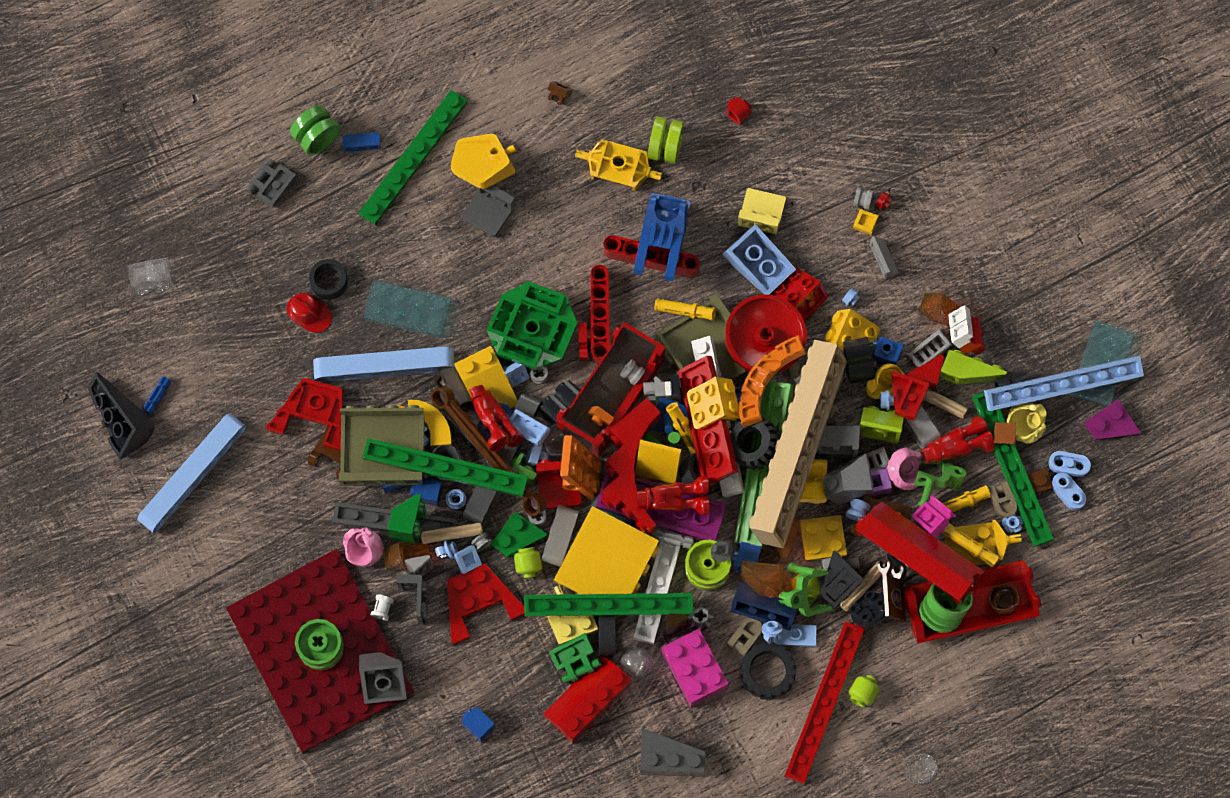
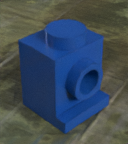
(887, 357)

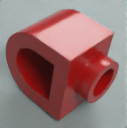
(738, 110)

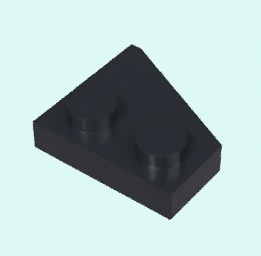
(840, 580)

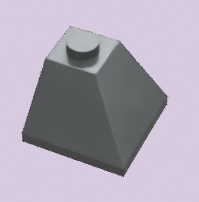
(848, 480)
(381, 678)

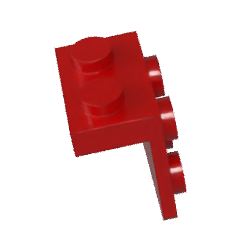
(551, 484)

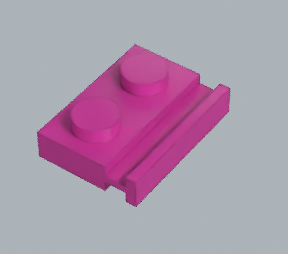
(933, 516)

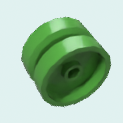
(315, 130)
(307, 645)

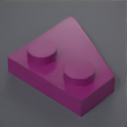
(1111, 422)

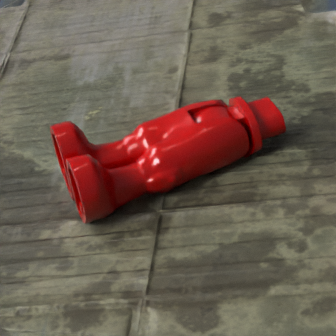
(492, 416)
(954, 443)
(669, 496)

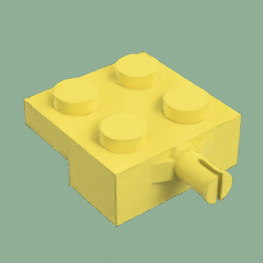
(570, 627)

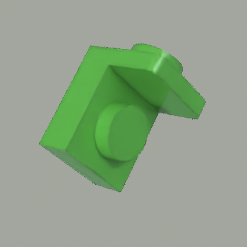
(528, 471)

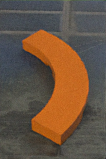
(761, 375)

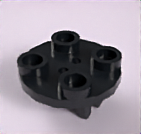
(868, 610)

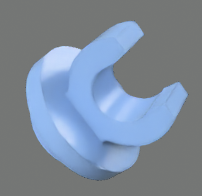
(447, 550)
(772, 629)

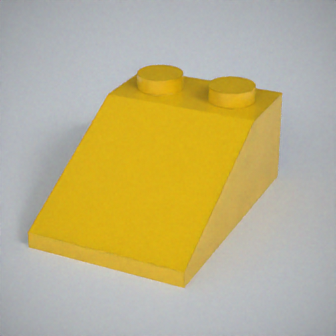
(485, 370)
(658, 463)

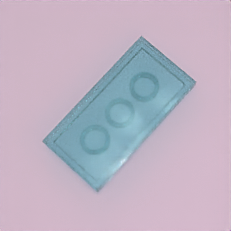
(1104, 346)

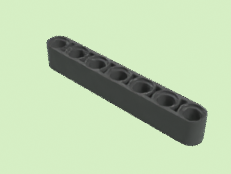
(483, 499)

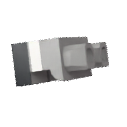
(658, 389)

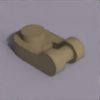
(1005, 506)
(749, 629)

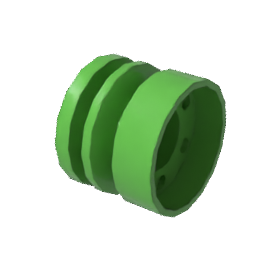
(940, 610)

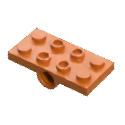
(580, 468)

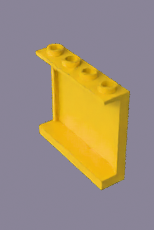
(606, 557)

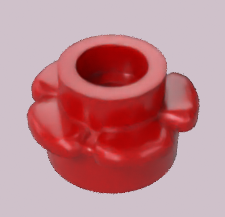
(884, 200)

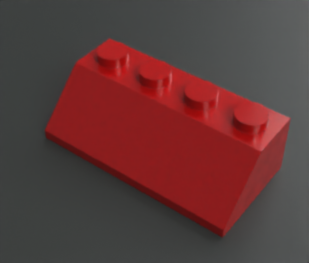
(587, 699)

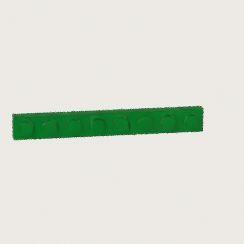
(413, 157)
(445, 467)
(1016, 477)
(608, 604)

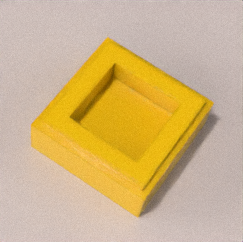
(865, 222)

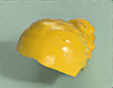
(882, 381)

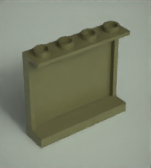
(679, 335)
(388, 425)

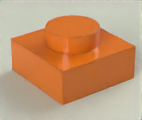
(600, 416)

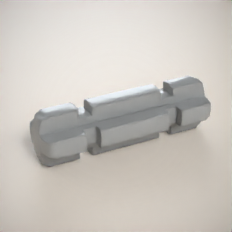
(673, 538)

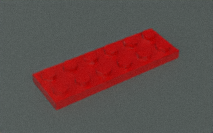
(712, 442)

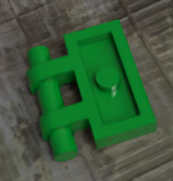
(572, 652)

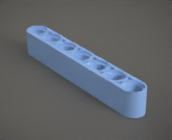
(383, 364)
(191, 473)

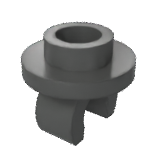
(721, 551)

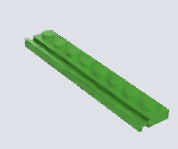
(774, 409)

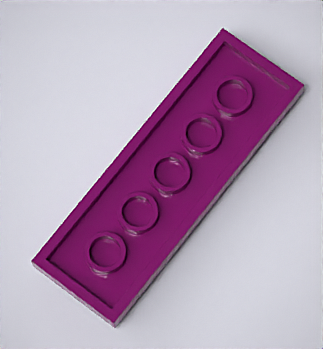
(684, 522)

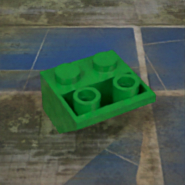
(405, 520)

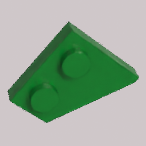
(516, 535)

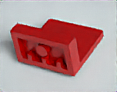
(802, 292)

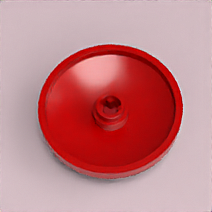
(760, 326)

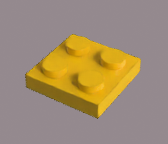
(822, 537)

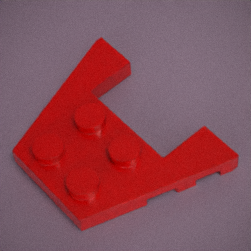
(314, 403)
(476, 592)

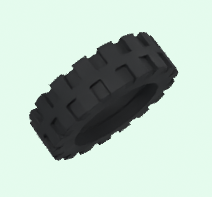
(776, 650)

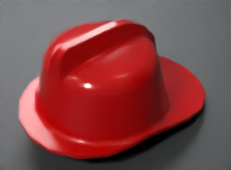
(309, 312)

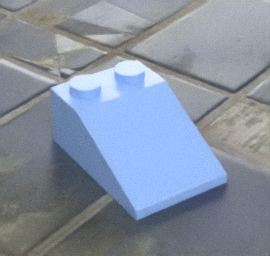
(759, 260)

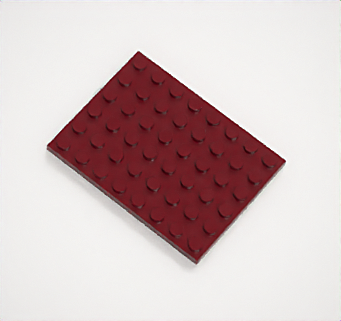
(311, 700)

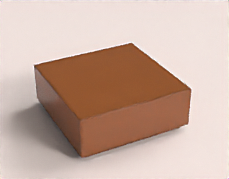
(1005, 433)

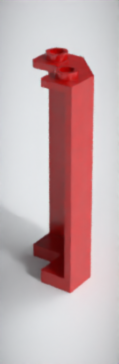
(920, 551)
(980, 613)

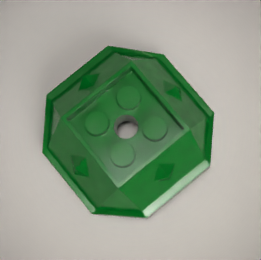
(535, 307)

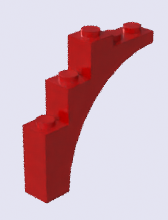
(621, 464)

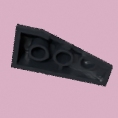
(125, 422)

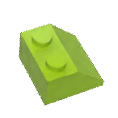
(880, 425)

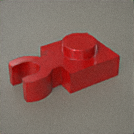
(584, 337)

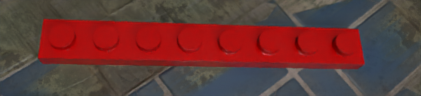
(824, 703)

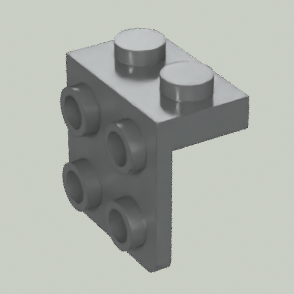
(489, 209)
(414, 583)

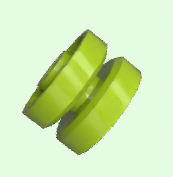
(667, 140)
(702, 576)

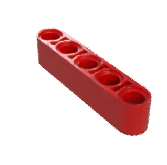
(659, 263)
(599, 305)

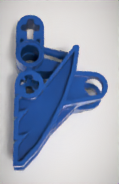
(665, 228)

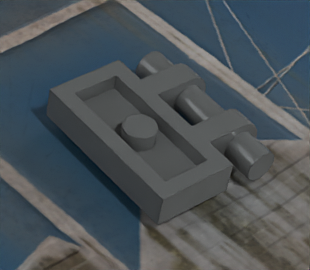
(275, 186)

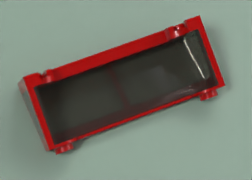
(609, 389)

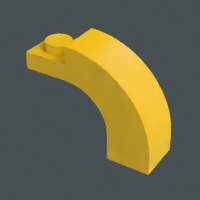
(435, 423)

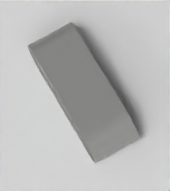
(922, 429)
(559, 535)

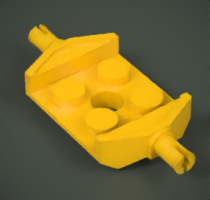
(631, 173)
(988, 533)

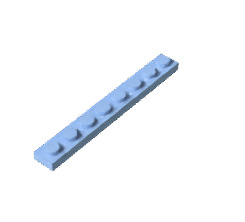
(1063, 383)

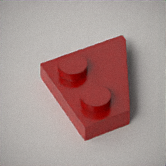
(908, 395)

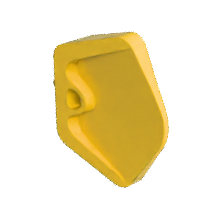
(482, 160)

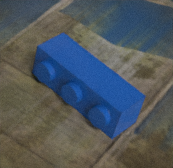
(361, 142)

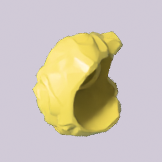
(1029, 421)

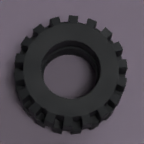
(761, 457)

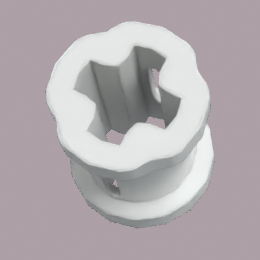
(382, 607)

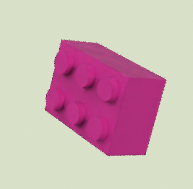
(694, 668)

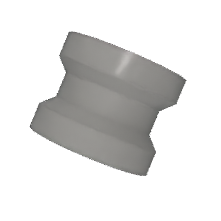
(863, 198)
(632, 372)

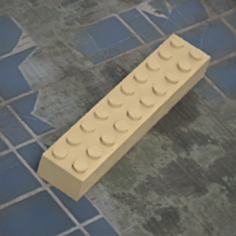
(798, 444)

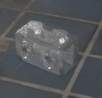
(150, 276)

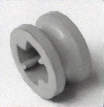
(540, 380)
(538, 523)
(481, 542)

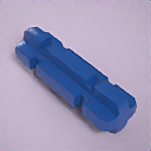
(157, 395)

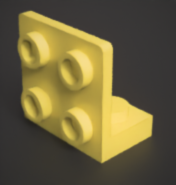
(761, 209)

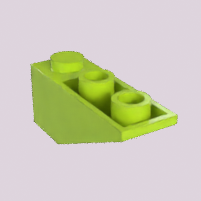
(967, 370)

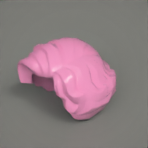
(904, 468)
(363, 547)

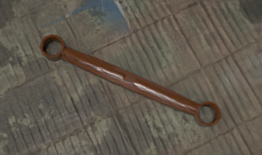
(480, 442)

